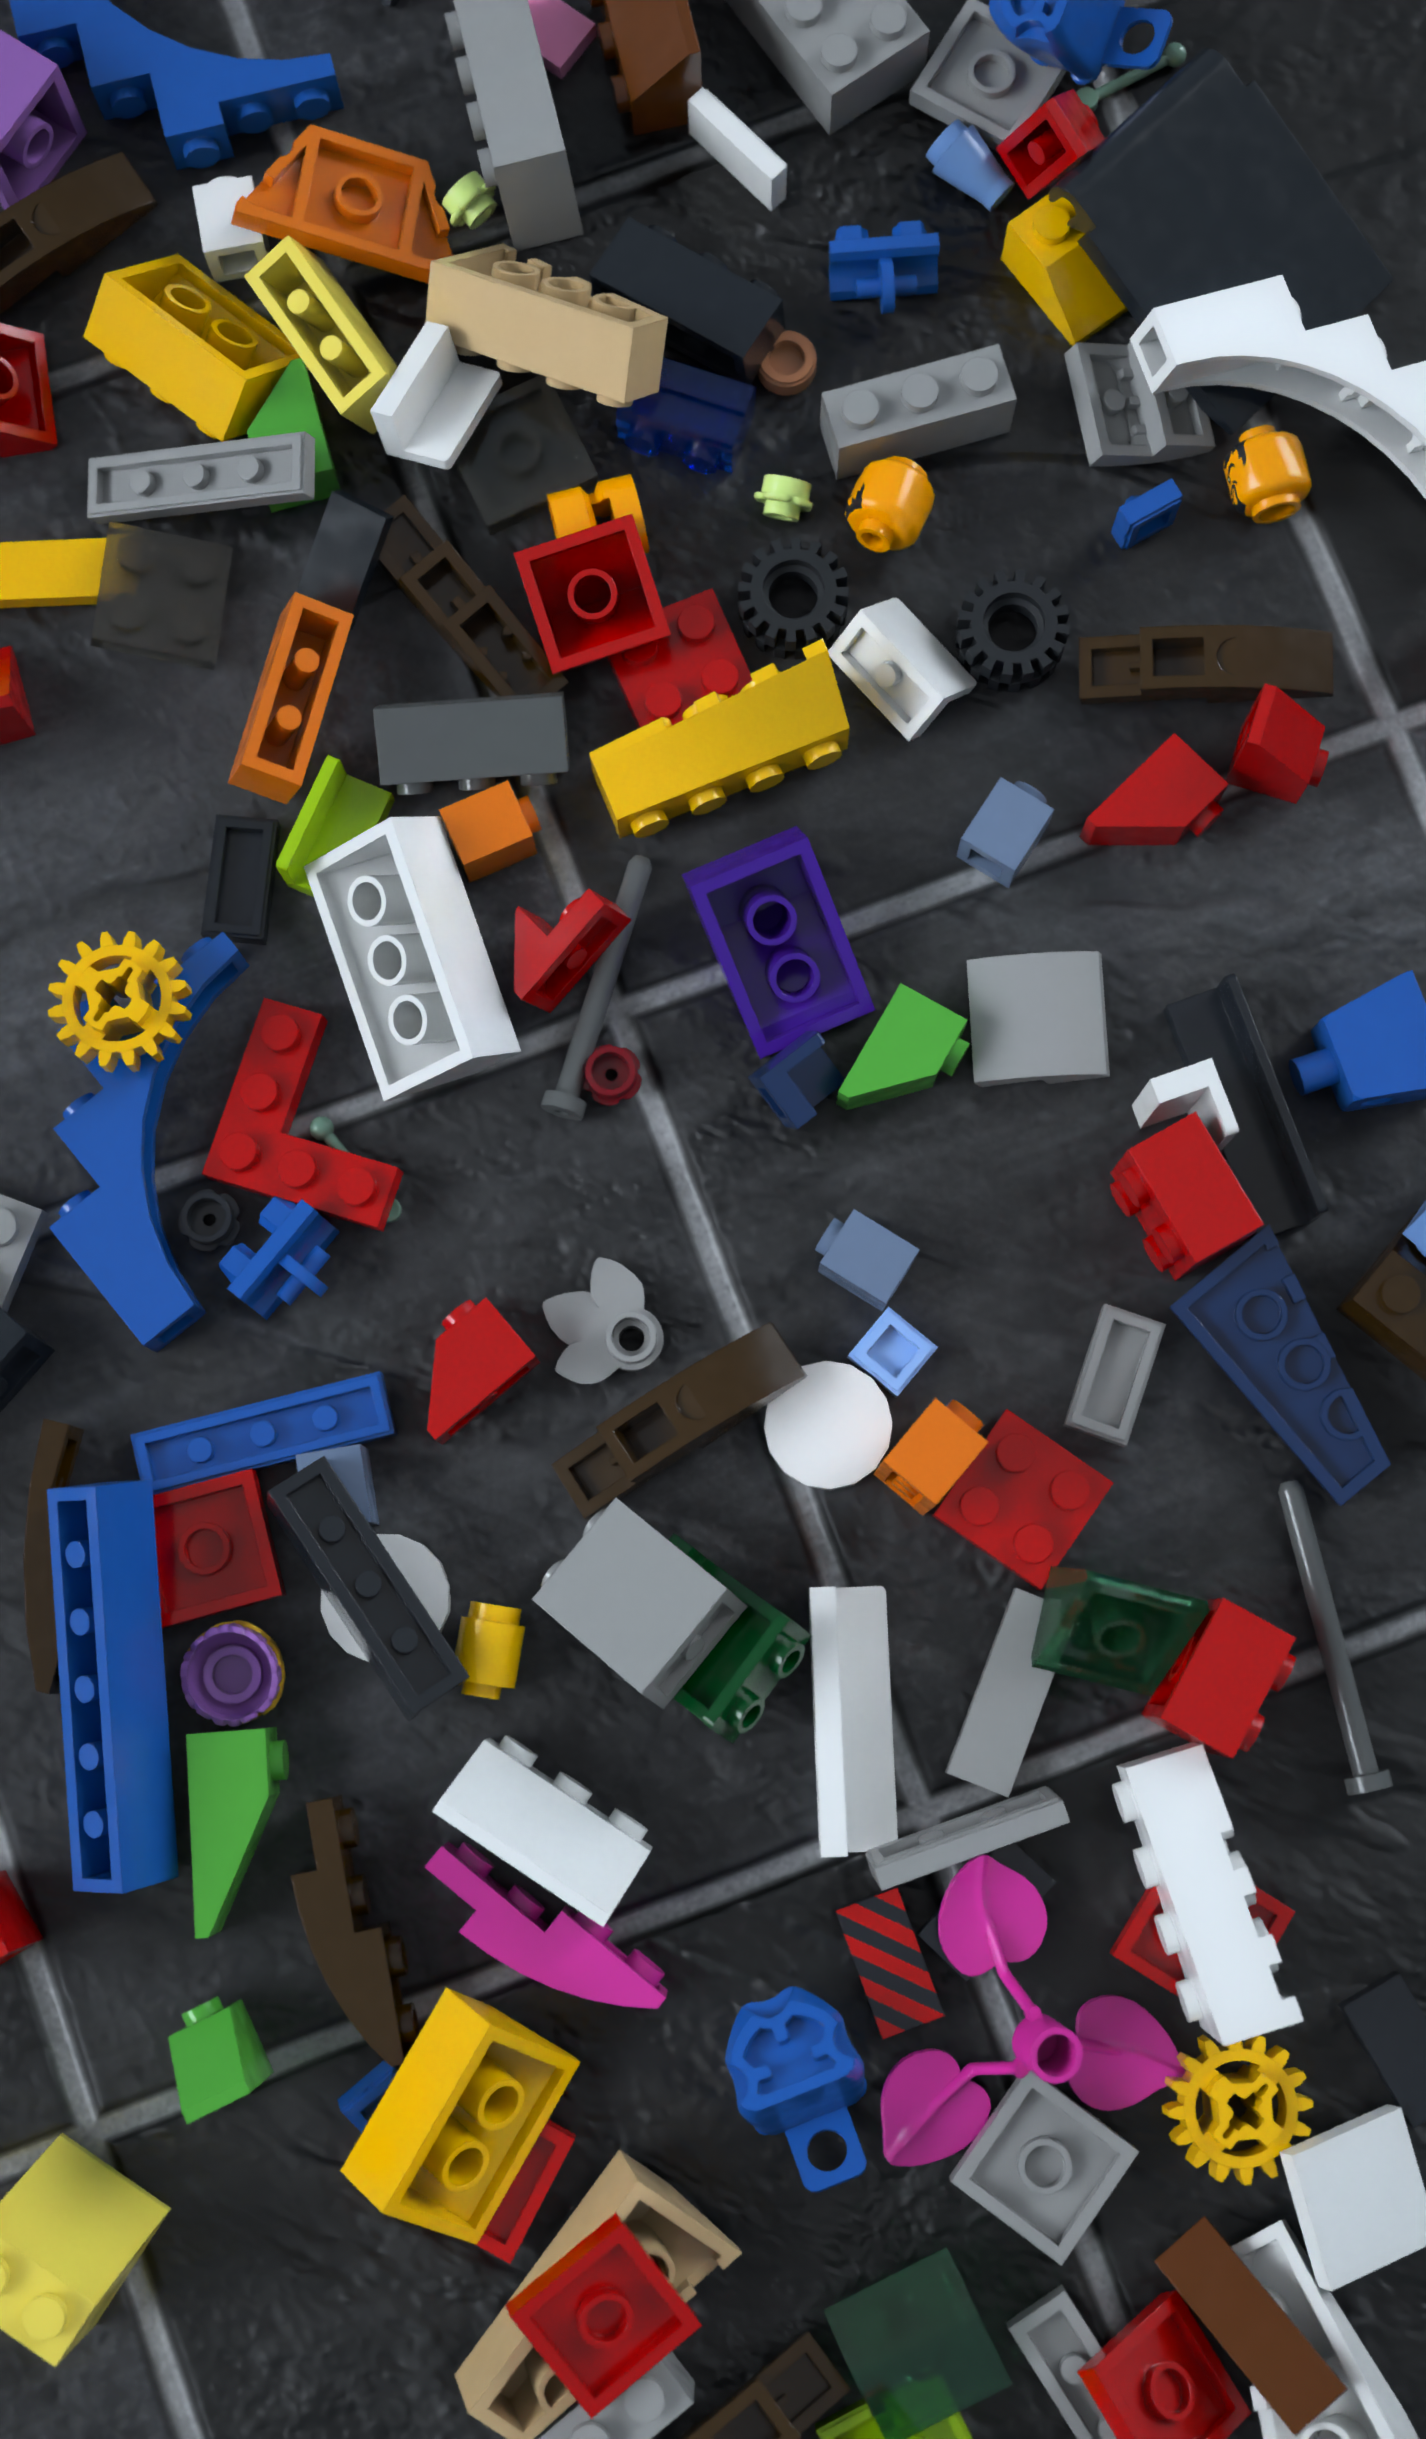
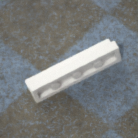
(852, 1719)

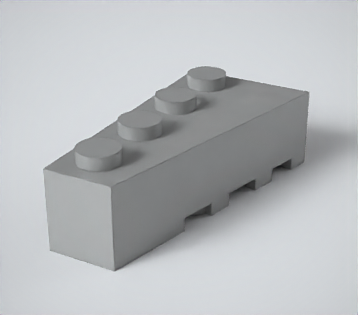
(516, 118)

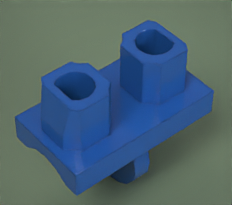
(883, 265)
(284, 1261)

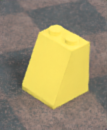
(68, 2246)

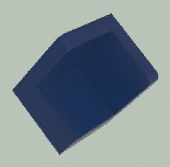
(797, 1079)

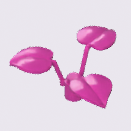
(1110, 2063)

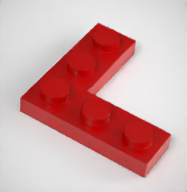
(253, 1137)

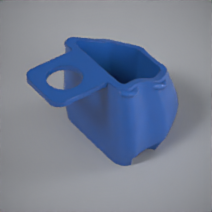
(1080, 33)
(798, 2077)

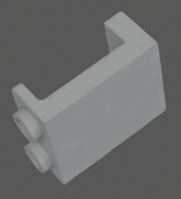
(638, 1602)

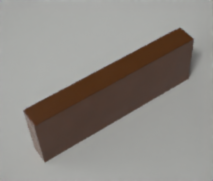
(1251, 2326)

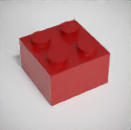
(1183, 1197)
(1222, 1680)

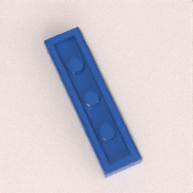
(265, 1433)

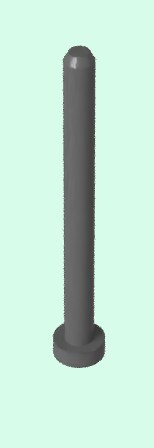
(1331, 1644)

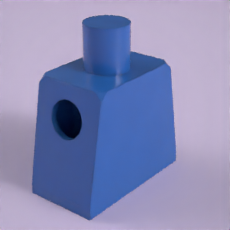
(1369, 1049)

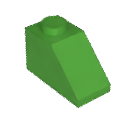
(295, 409)
(905, 1051)
(216, 2057)

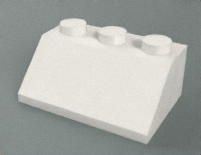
(545, 1827)

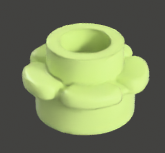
(470, 201)
(784, 497)

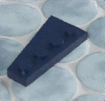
(1273, 1350)

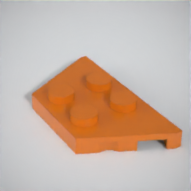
(351, 203)

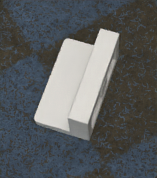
(433, 401)
(900, 666)
(1189, 1091)

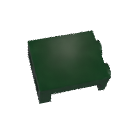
(745, 1664)

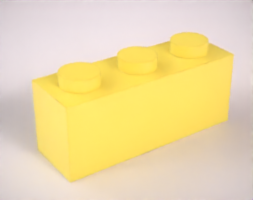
(324, 329)

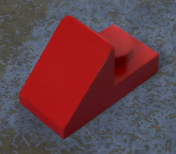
(554, 960)

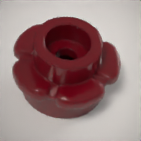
(612, 1058)

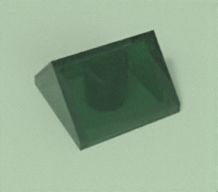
(1112, 1629)

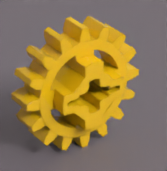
(131, 979)
(1218, 2125)

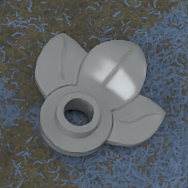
(597, 1319)

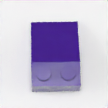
(779, 940)

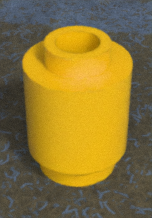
(490, 1648)

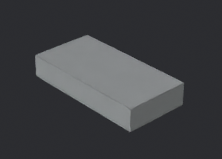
(1114, 1375)

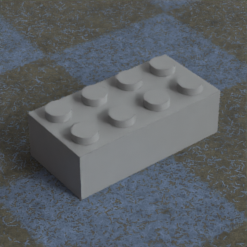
(839, 51)

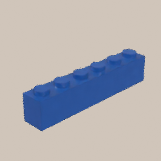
(112, 1686)

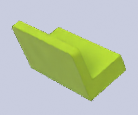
(332, 815)

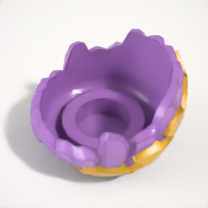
(233, 1673)

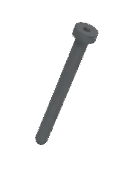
(566, 1099)

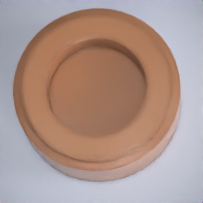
(790, 365)

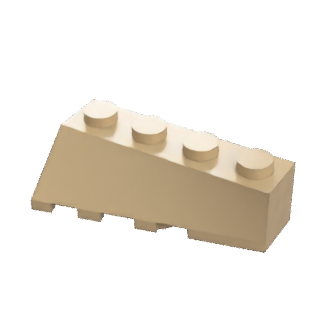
(547, 324)
(505, 2376)

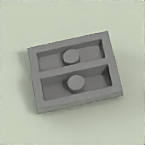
(1121, 416)
(1038, 1018)

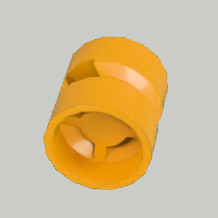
(576, 510)

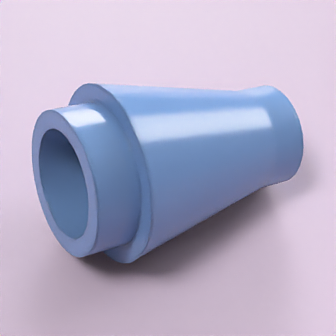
(969, 165)

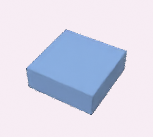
(892, 1352)

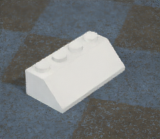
(411, 956)

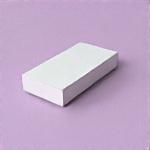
(737, 148)

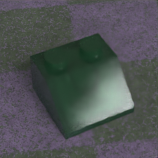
(917, 2346)

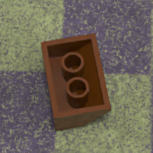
(654, 60)

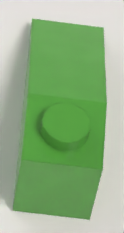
(230, 1802)

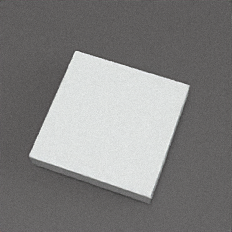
(1357, 2196)

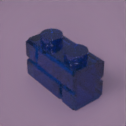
(691, 417)

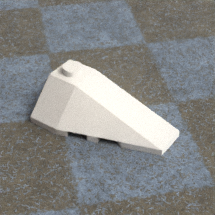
(1369, 2405)

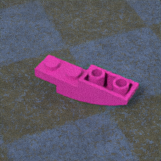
(565, 1956)

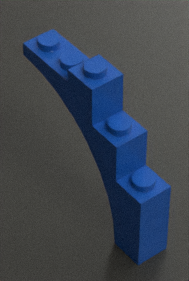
(196, 91)
(119, 1226)

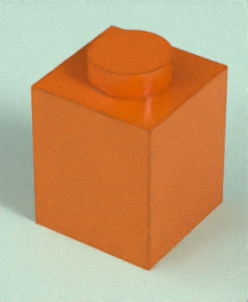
(491, 830)

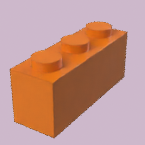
(291, 698)
(932, 1454)

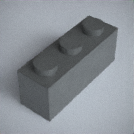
(472, 741)

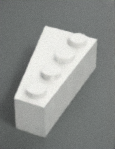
(1203, 1895)

